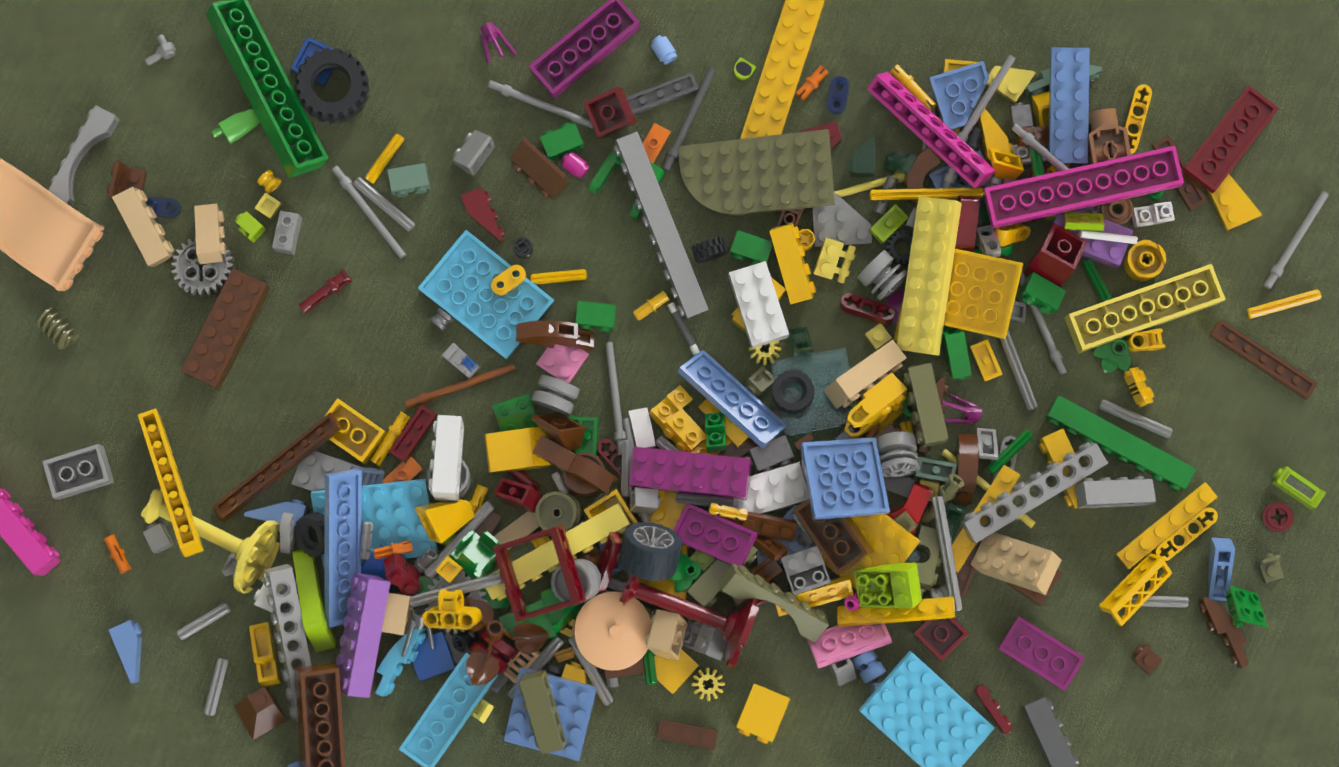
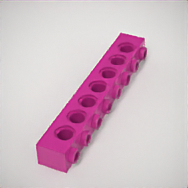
(931, 130)

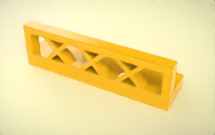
(1135, 584)
(830, 592)

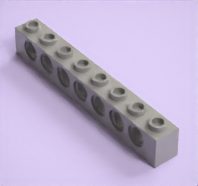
(1094, 461)
(274, 577)

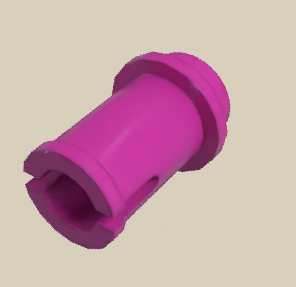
(852, 602)

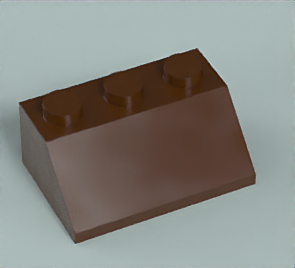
(538, 169)

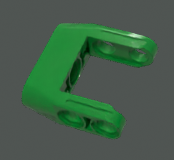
(607, 168)

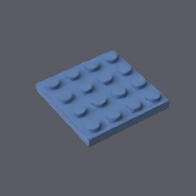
(844, 478)
(574, 707)

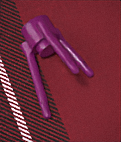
(489, 34)
(971, 411)

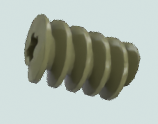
(55, 329)

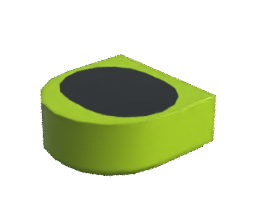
(743, 69)

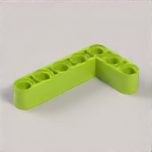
(311, 602)

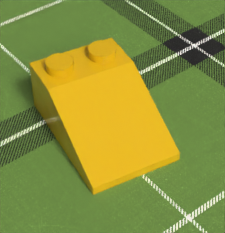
(514, 450)

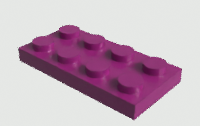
(714, 535)
(1041, 653)

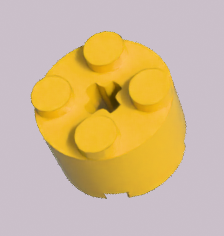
(1148, 251)

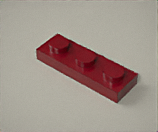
(413, 434)
(609, 559)

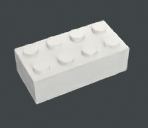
(758, 304)
(447, 459)
(775, 490)

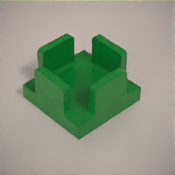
(476, 554)

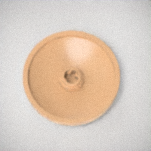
(612, 633)

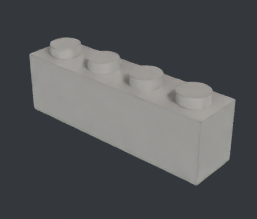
(1115, 492)

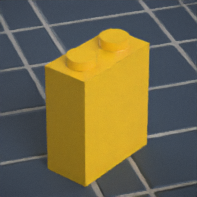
(762, 713)

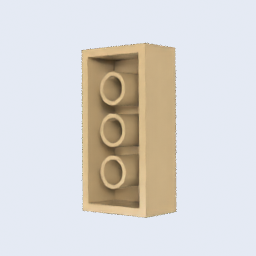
(143, 226)
(865, 375)
(1016, 562)

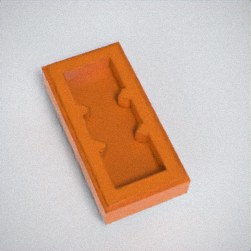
(655, 141)
(404, 472)

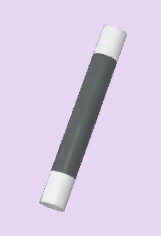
(683, 328)

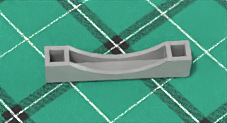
(98, 127)

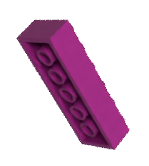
(584, 47)
(690, 473)

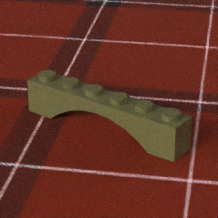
(742, 584)

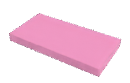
(845, 642)

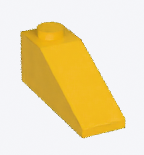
(992, 135)

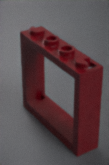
(567, 566)

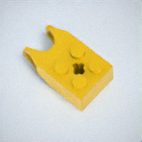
(877, 405)

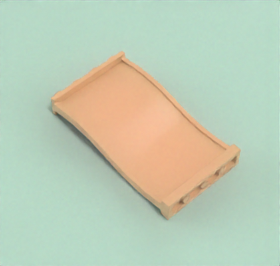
(42, 229)

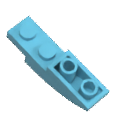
(392, 663)

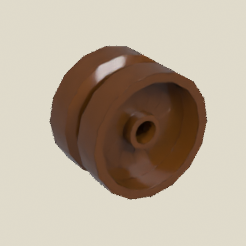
(578, 486)

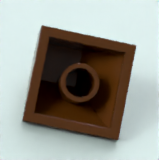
(561, 429)
(260, 712)

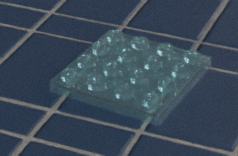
(823, 370)

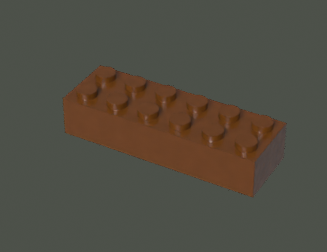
(226, 329)
(319, 716)

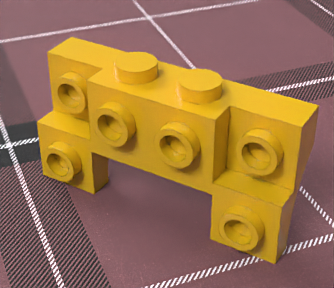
(678, 424)

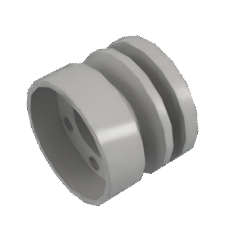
(882, 275)
(898, 454)

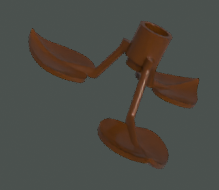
(527, 638)

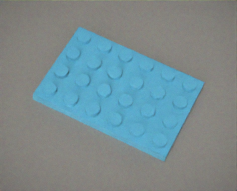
(464, 291)
(392, 513)
(925, 716)

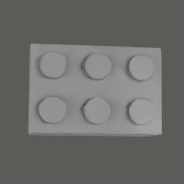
(78, 471)
(312, 471)

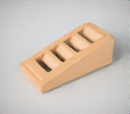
(514, 678)

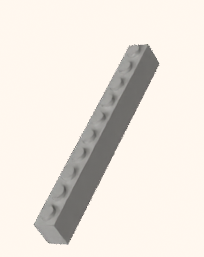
(661, 225)

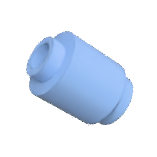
(663, 49)

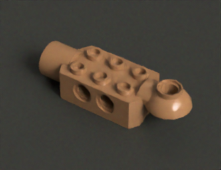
(1107, 143)

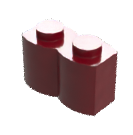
(402, 574)

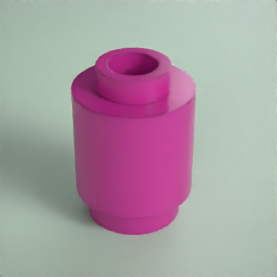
(575, 165)

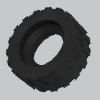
(793, 377)
(304, 534)

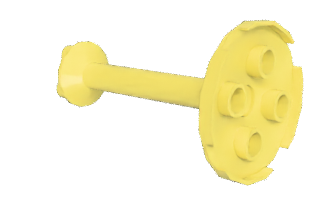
(252, 553)

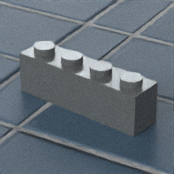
(1048, 733)

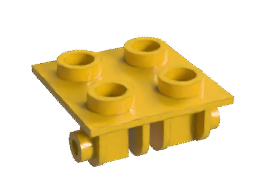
(1137, 376)

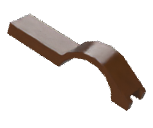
(574, 464)

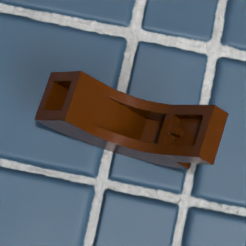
(924, 162)
(967, 466)

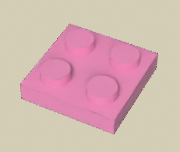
(562, 361)

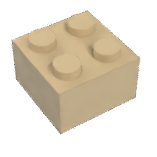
(397, 614)
(666, 634)

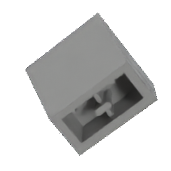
(805, 570)
(704, 639)

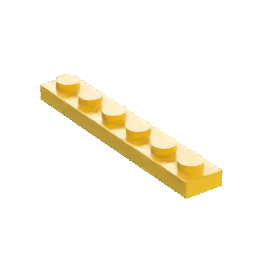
(1003, 482)
(1166, 525)
(925, 610)

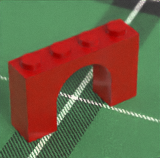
(914, 504)

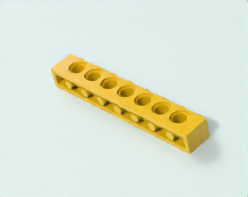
(170, 483)

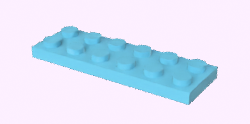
(444, 717)

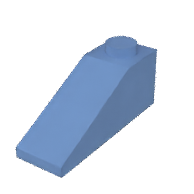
(276, 511)
(1220, 568)
(128, 644)

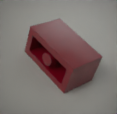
(517, 495)

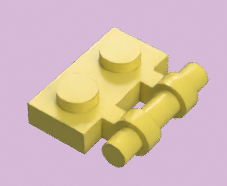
(828, 259)

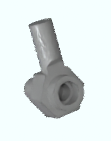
(165, 50)

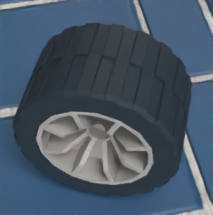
(650, 551)

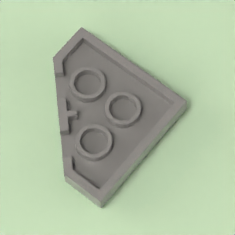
(840, 224)

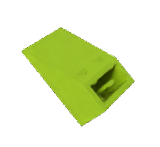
(888, 586)

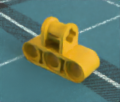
(451, 603)

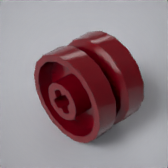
(498, 649)

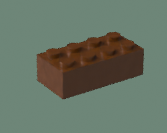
(836, 538)

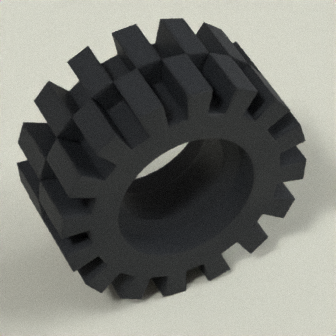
(891, 243)
(709, 249)

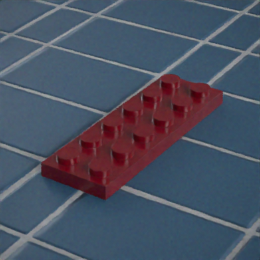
(1230, 139)

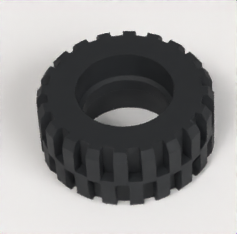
(332, 110)

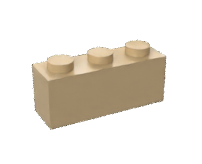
(209, 233)

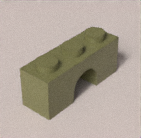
(930, 544)

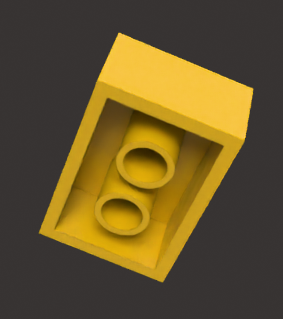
(358, 434)

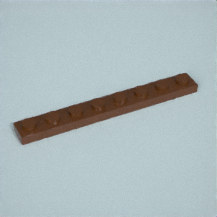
(277, 467)

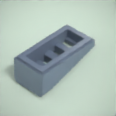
(370, 475)

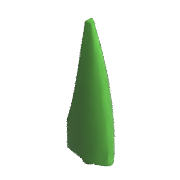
(237, 125)

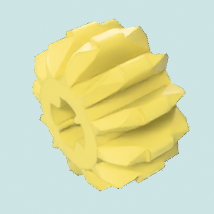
(764, 356)
(710, 690)

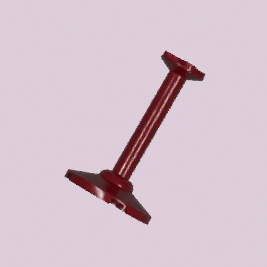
(734, 627)

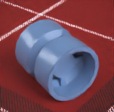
(868, 666)

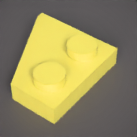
(1013, 82)

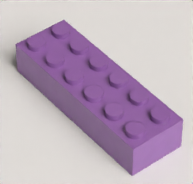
(362, 633)

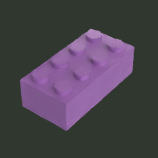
(1102, 251)

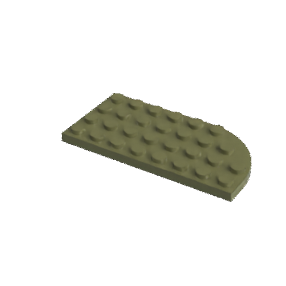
(760, 173)

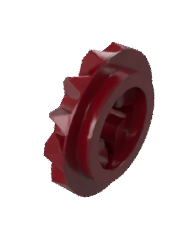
(1282, 509)

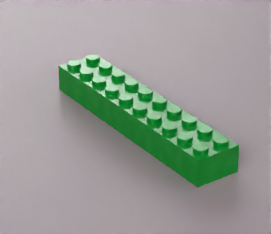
(266, 86)

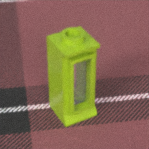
(1298, 487)

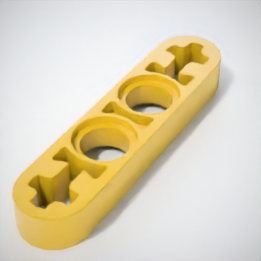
(1138, 120)
(1187, 536)

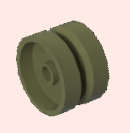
(570, 511)

